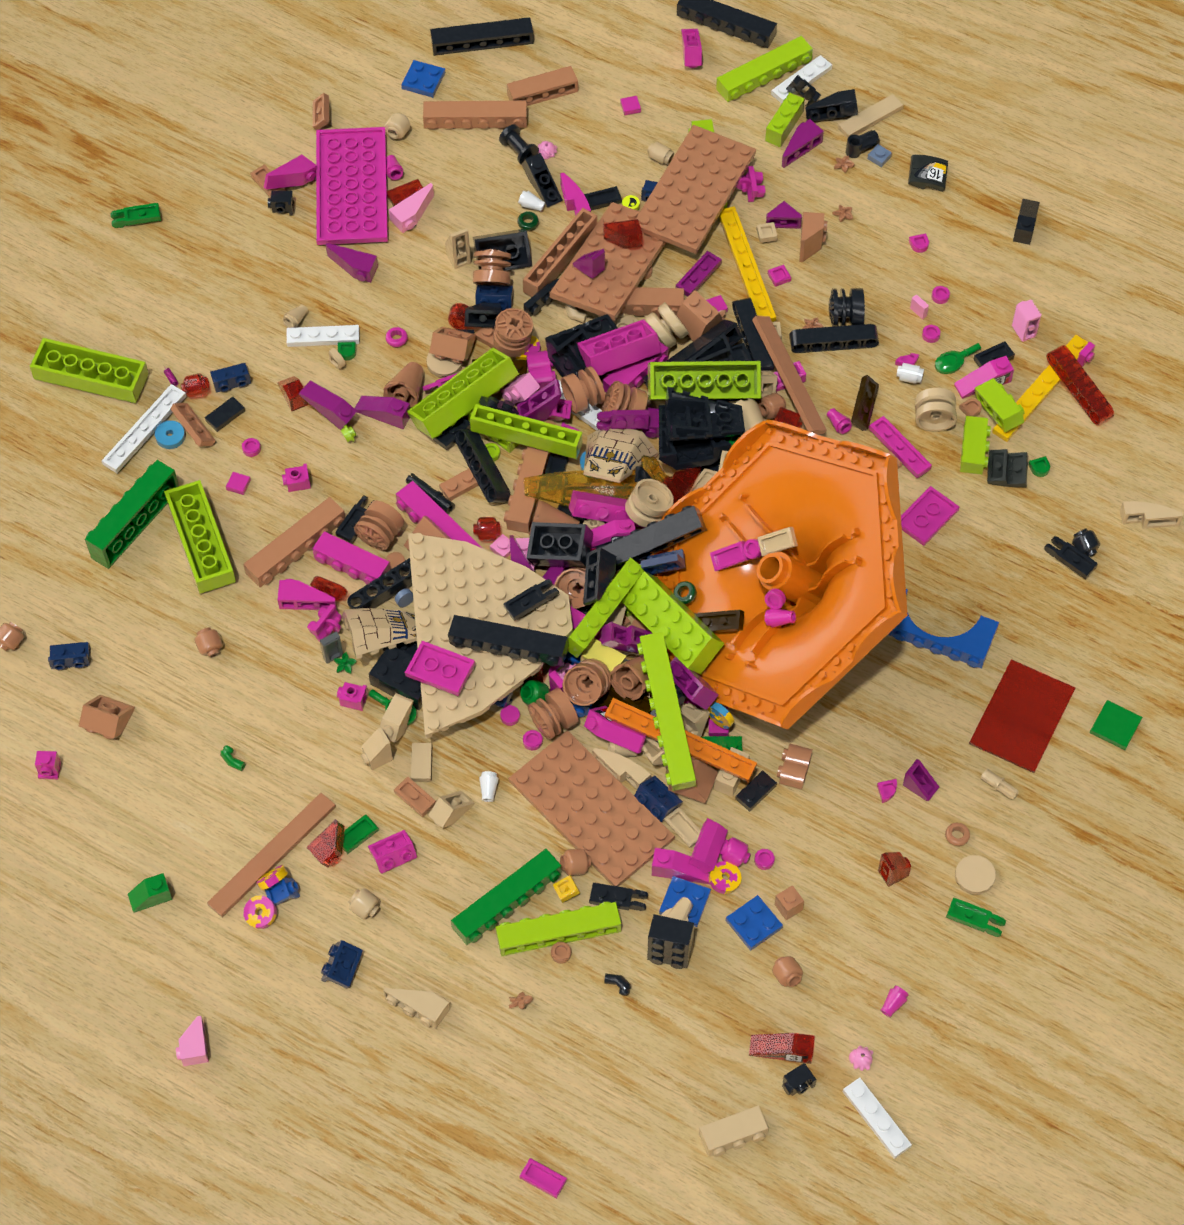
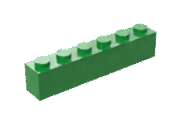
(506, 897)

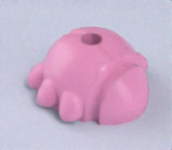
(547, 149)
(859, 1061)

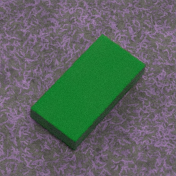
(358, 833)

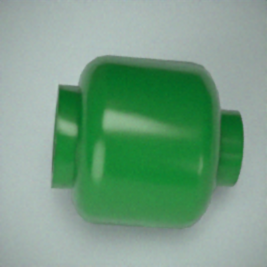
(533, 690)

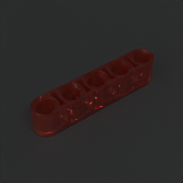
(1080, 385)

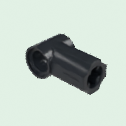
(859, 143)

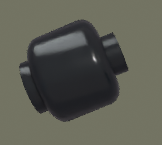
(1086, 542)

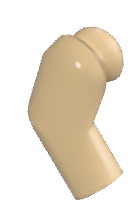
(573, 313)

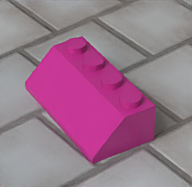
(620, 347)

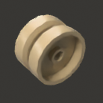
(667, 325)
(935, 409)
(648, 502)

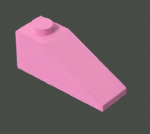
(409, 211)

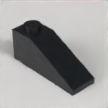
(1026, 221)
(598, 574)

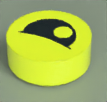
(631, 202)

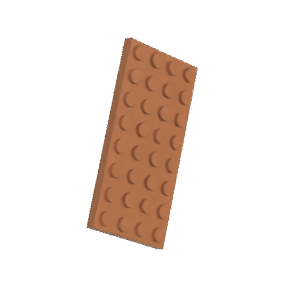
(694, 188)
(622, 273)
(591, 808)

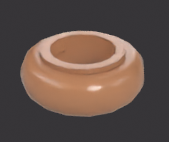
(957, 827)

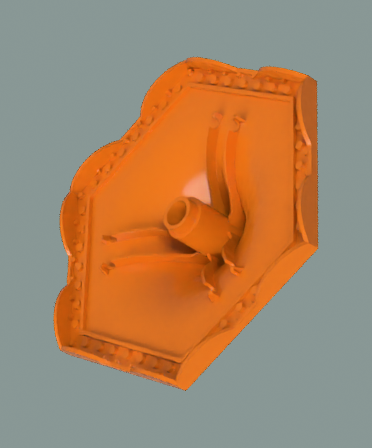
(838, 580)

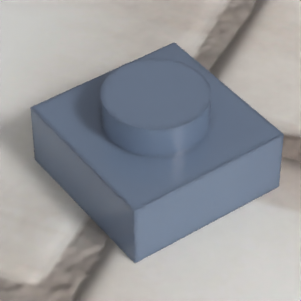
(879, 155)

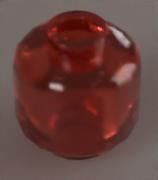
(457, 316)
(195, 385)
(487, 528)

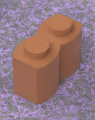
(795, 766)

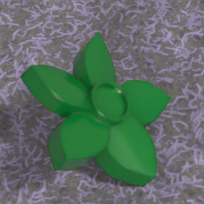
(345, 663)

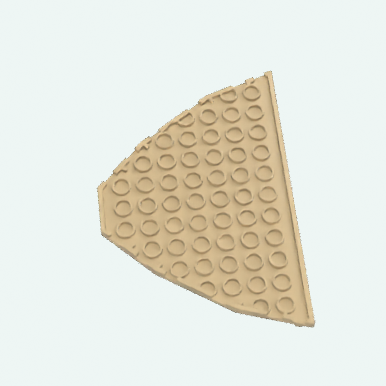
(474, 583)

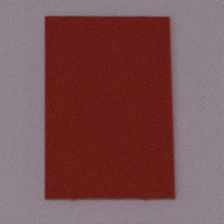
(1022, 716)

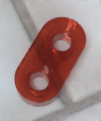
(329, 587)

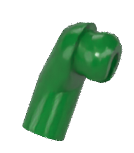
(230, 760)

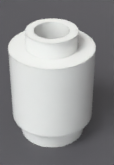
(910, 373)

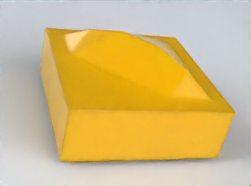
(566, 888)

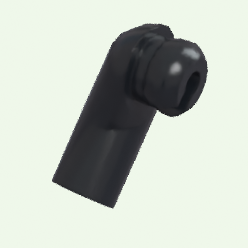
(620, 981)

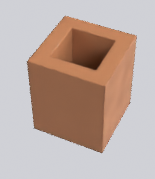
(789, 902)

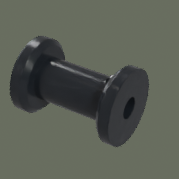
(512, 137)

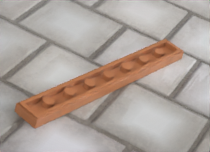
(789, 375)
(271, 855)

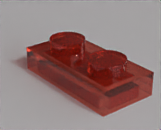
(402, 192)

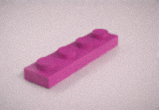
(900, 447)

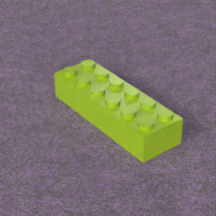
(89, 370)
(707, 378)
(462, 393)
(200, 536)
(682, 630)

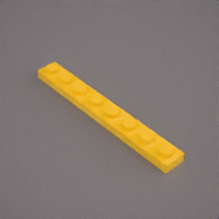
(746, 263)
(1040, 389)

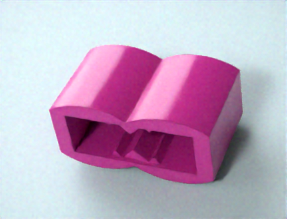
(540, 368)

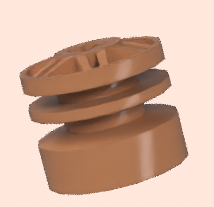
(491, 268)
(513, 332)
(583, 389)
(621, 397)
(379, 525)
(568, 582)
(579, 687)
(553, 713)

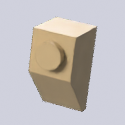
(396, 717)
(377, 750)
(450, 808)

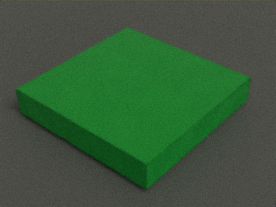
(1116, 725)

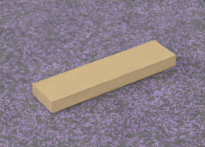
(870, 116)

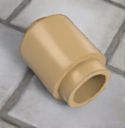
(660, 153)

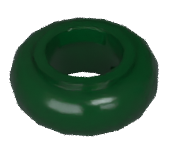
(528, 215)
(684, 585)

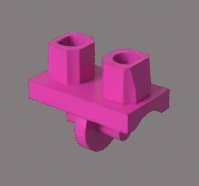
(749, 184)
(327, 623)

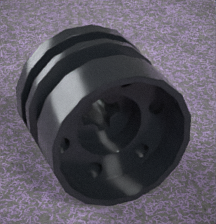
(847, 306)

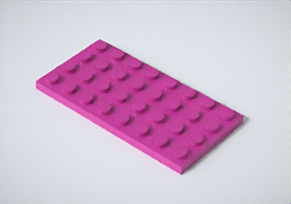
(351, 186)

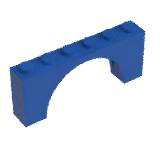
(968, 647)

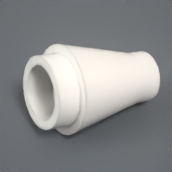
(530, 201)
(488, 785)

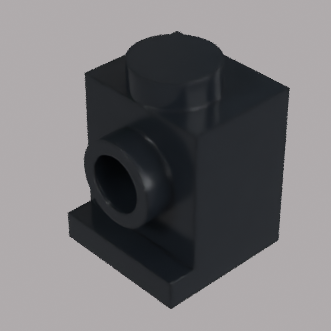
(281, 202)
(798, 1080)

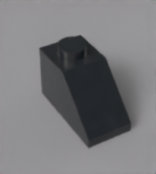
(482, 315)

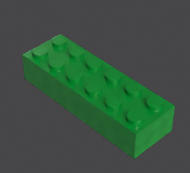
(131, 514)

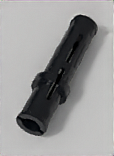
(436, 496)

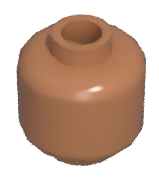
(770, 405)
(10, 636)
(208, 642)
(575, 862)
(787, 971)

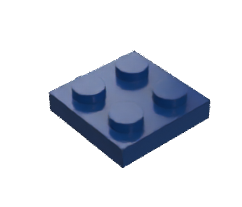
(423, 78)
(695, 893)
(754, 922)

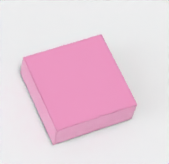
(919, 306)

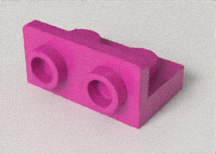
(392, 851)

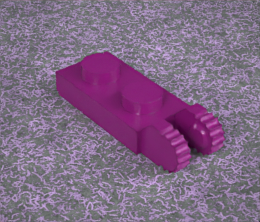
(623, 419)

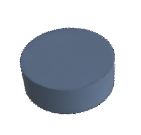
(404, 597)

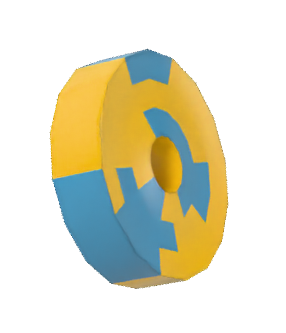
(720, 715)

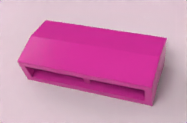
(708, 846)

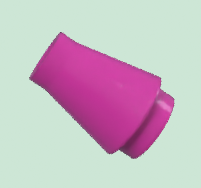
(393, 168)
(840, 422)
(779, 617)
(894, 1000)

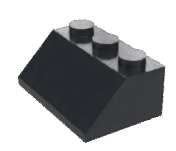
(512, 242)

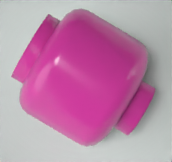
(735, 851)

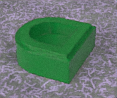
(347, 350)
(1039, 467)

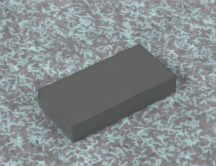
(331, 647)

